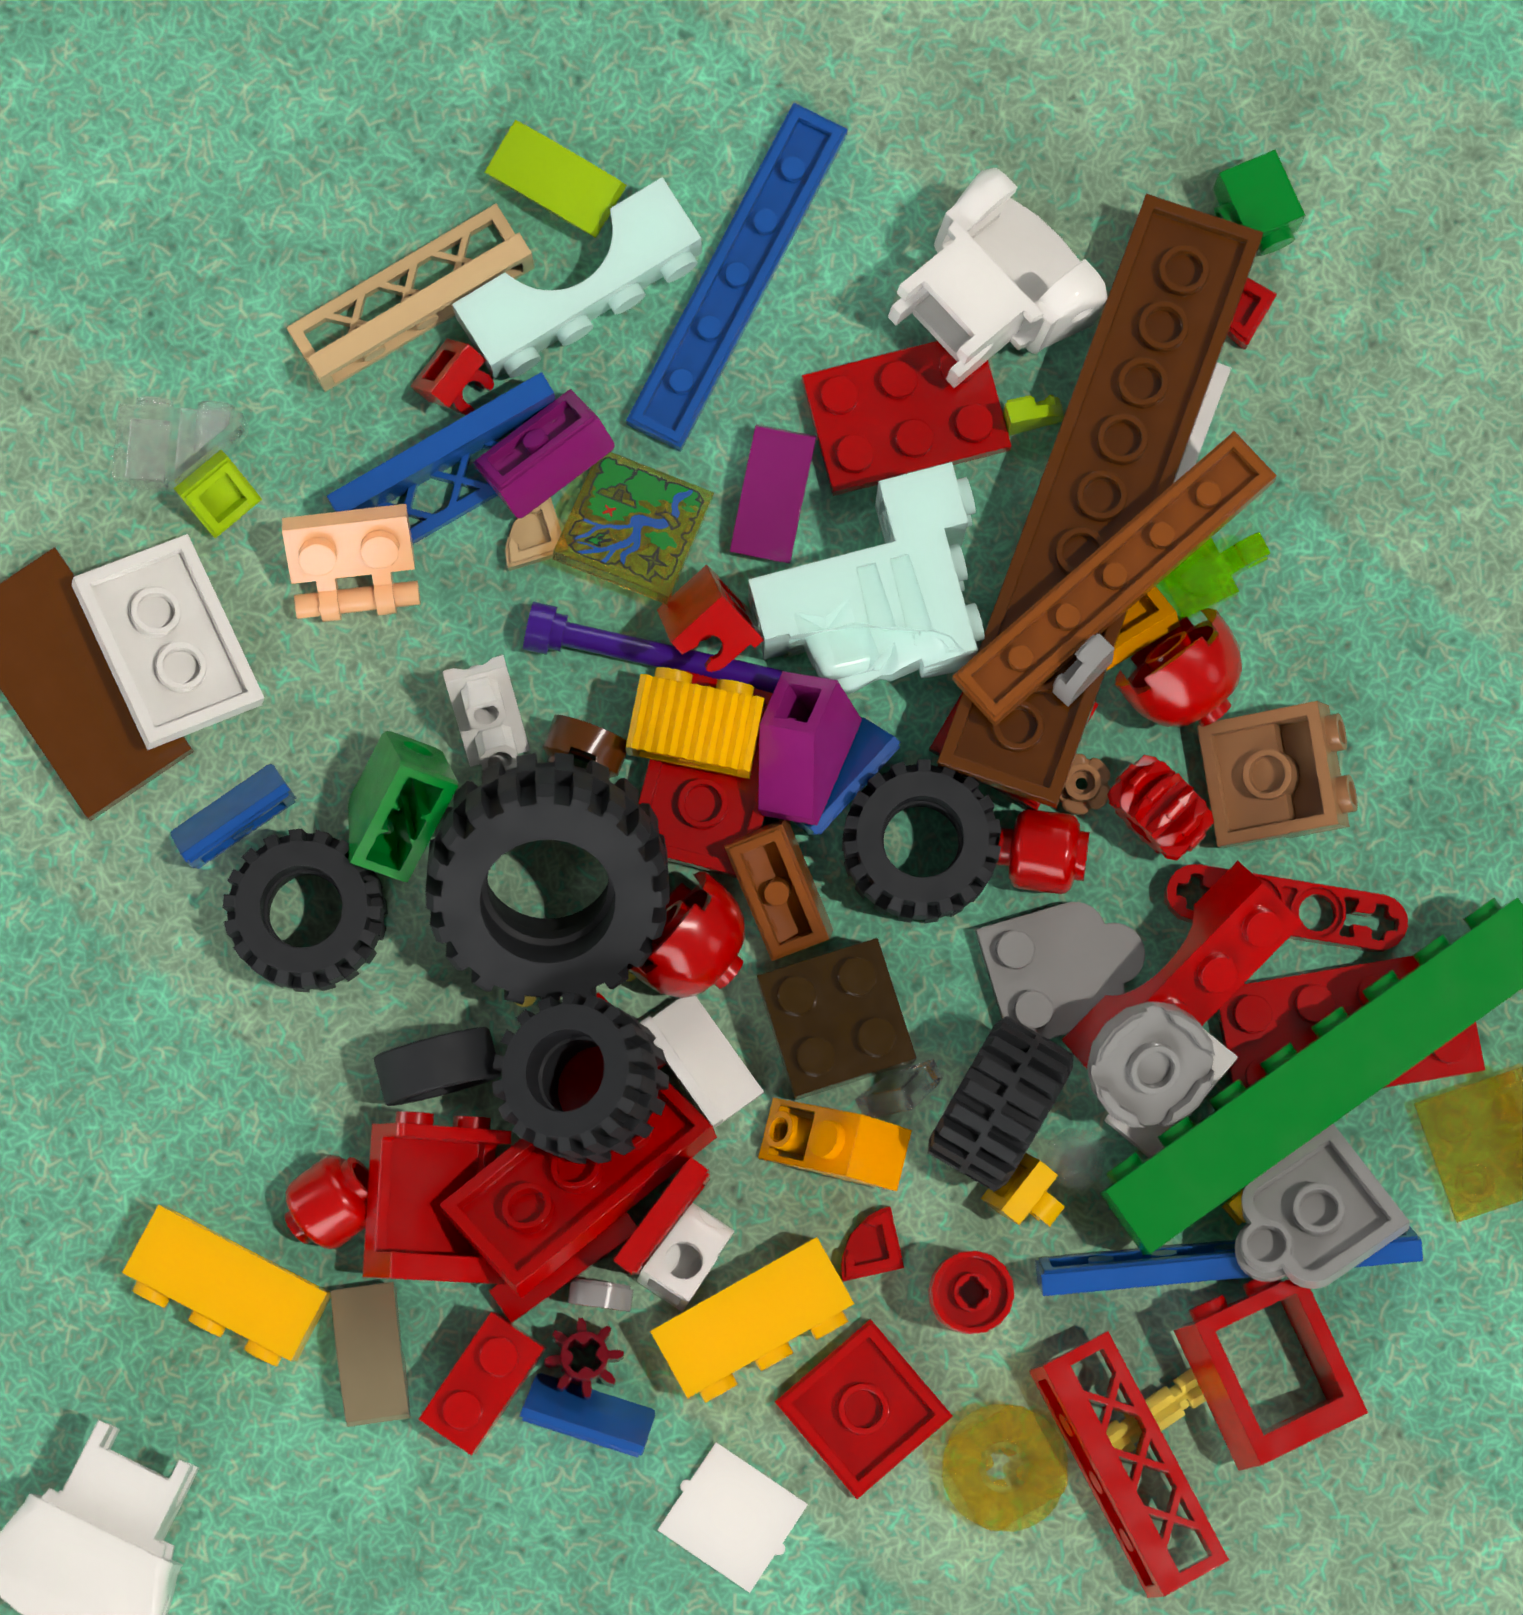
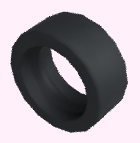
(436, 1066)

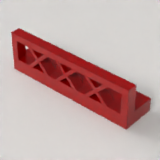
(1107, 1477)

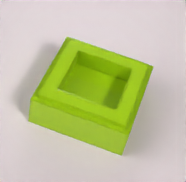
(217, 493)

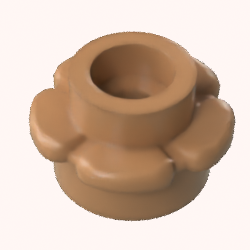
(1095, 795)

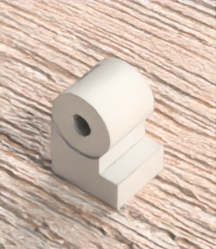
(685, 1257)

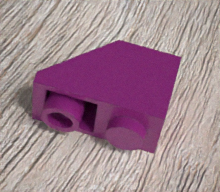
(803, 746)

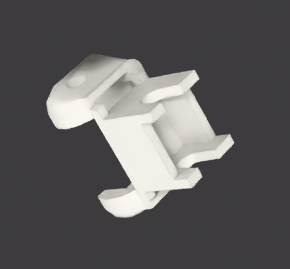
(998, 280)
(97, 1540)

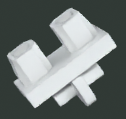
(487, 713)

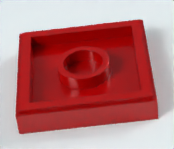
(663, 1216)
(863, 1409)

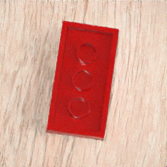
(1282, 1010)
(541, 1209)

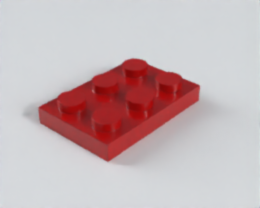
(901, 416)
(703, 808)

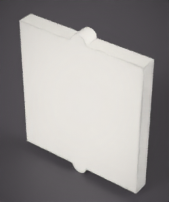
(732, 1517)

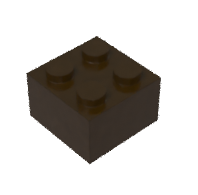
(836, 1019)

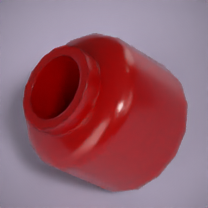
(1044, 851)
(328, 1202)

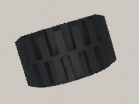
(931, 788)
(263, 877)
(539, 1055)
(1001, 1103)

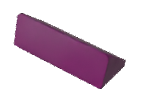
(545, 454)

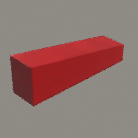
(593, 1252)

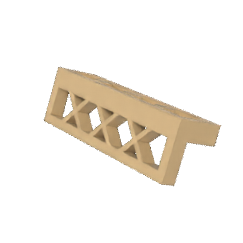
(418, 309)

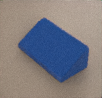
(866, 756)
(232, 816)
(600, 1420)

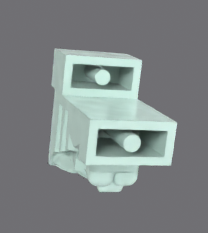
(886, 604)

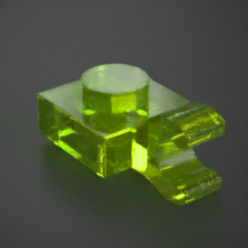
(1207, 574)

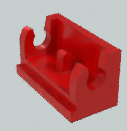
(709, 609)

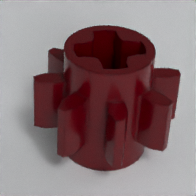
(581, 1341)

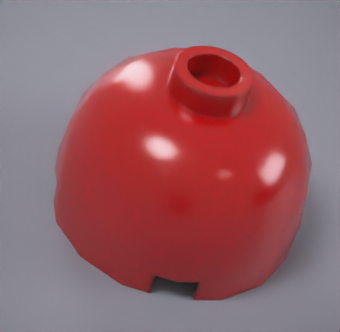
(1185, 674)
(697, 942)

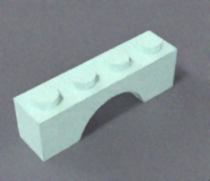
(516, 322)

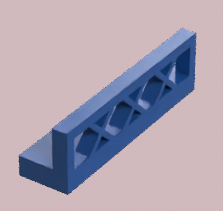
(441, 451)

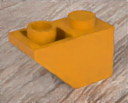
(835, 1143)

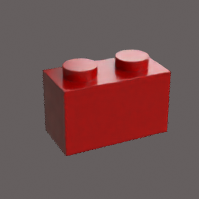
(482, 1383)

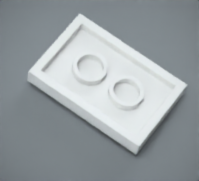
(167, 641)

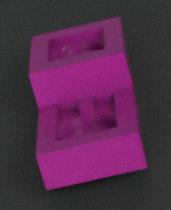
(773, 493)

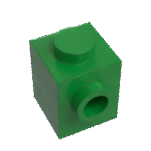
(1261, 199)

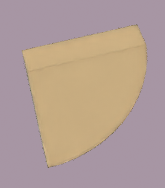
(533, 537)

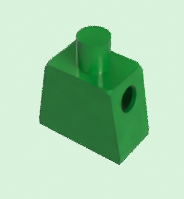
(401, 789)

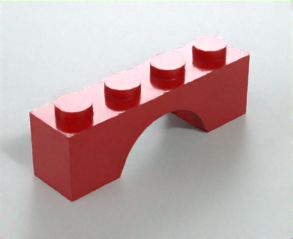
(1230, 938)

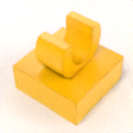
(1026, 1193)

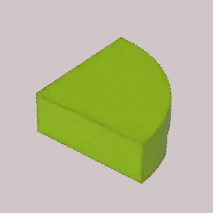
(1025, 414)

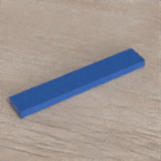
(737, 277)
(1175, 1265)

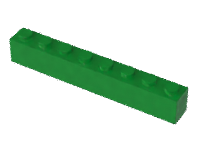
(1322, 1081)

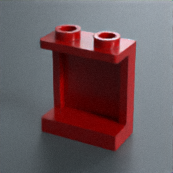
(409, 1176)

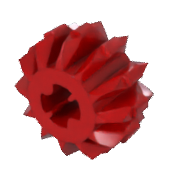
(1160, 807)

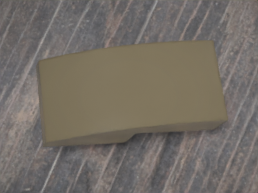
(370, 1354)

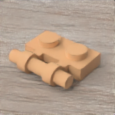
(351, 545)

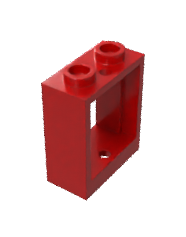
(1224, 1393)

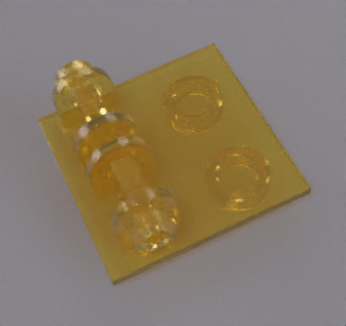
(1478, 1143)

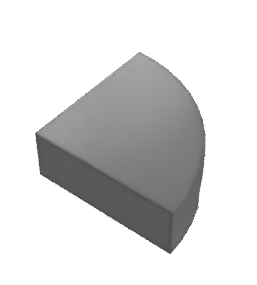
(1091, 662)

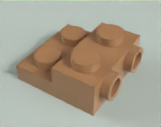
(1277, 774)

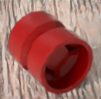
(971, 1292)

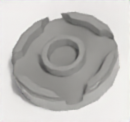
(1151, 1065)

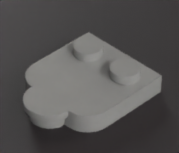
(1058, 965)
(1315, 1215)

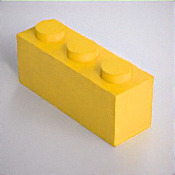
(225, 1286)
(754, 1321)

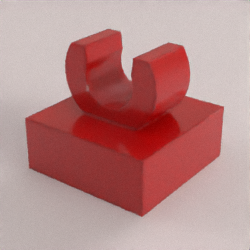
(449, 373)

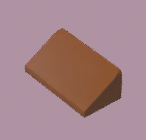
(779, 889)

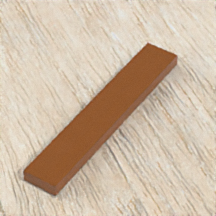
(1114, 578)

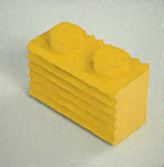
(695, 722)

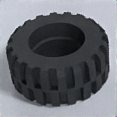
(530, 952)

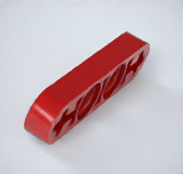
(1292, 894)

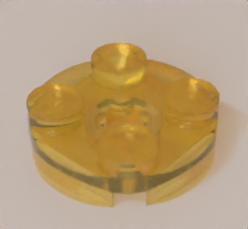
(968, 1459)

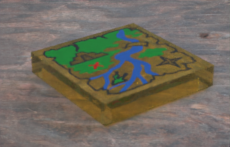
(633, 526)

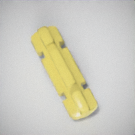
(1166, 1407)

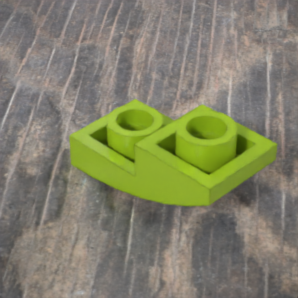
(555, 178)

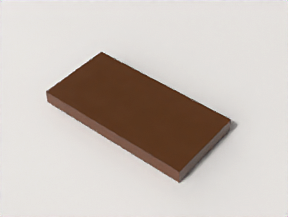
(68, 693)

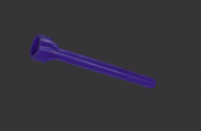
(551, 631)

